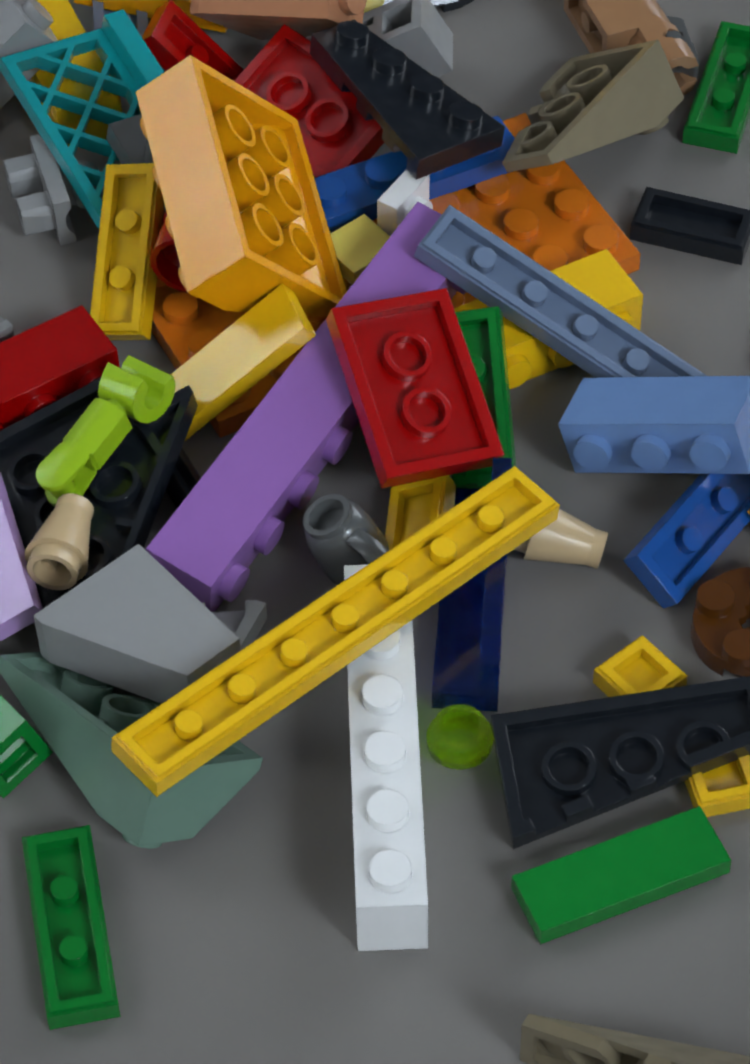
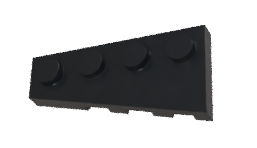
(411, 105)
(609, 751)

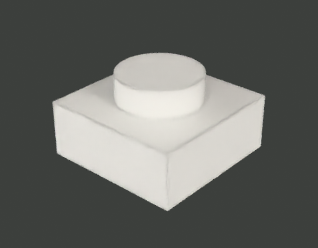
(400, 199)

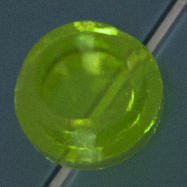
(459, 737)

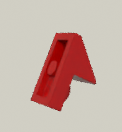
(176, 36)

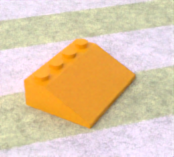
(237, 192)

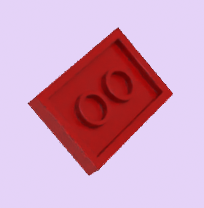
(327, 117)
(414, 387)

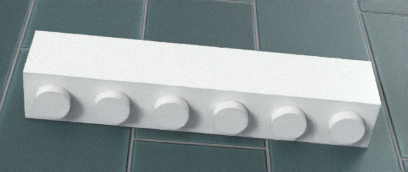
(387, 795)

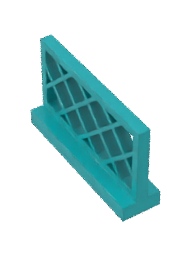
(130, 67)

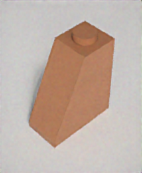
(265, 17)

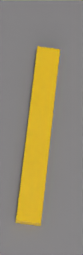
(332, 631)

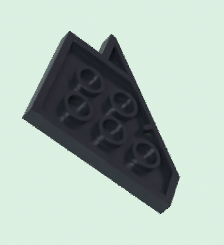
(122, 492)

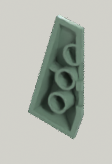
(79, 722)

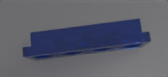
(472, 632)

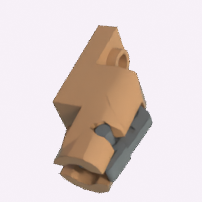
(629, 22)

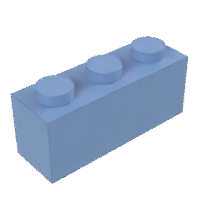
(659, 425)

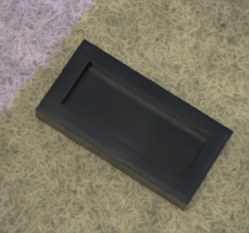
(692, 225)

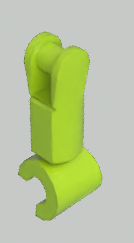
(126, 391)

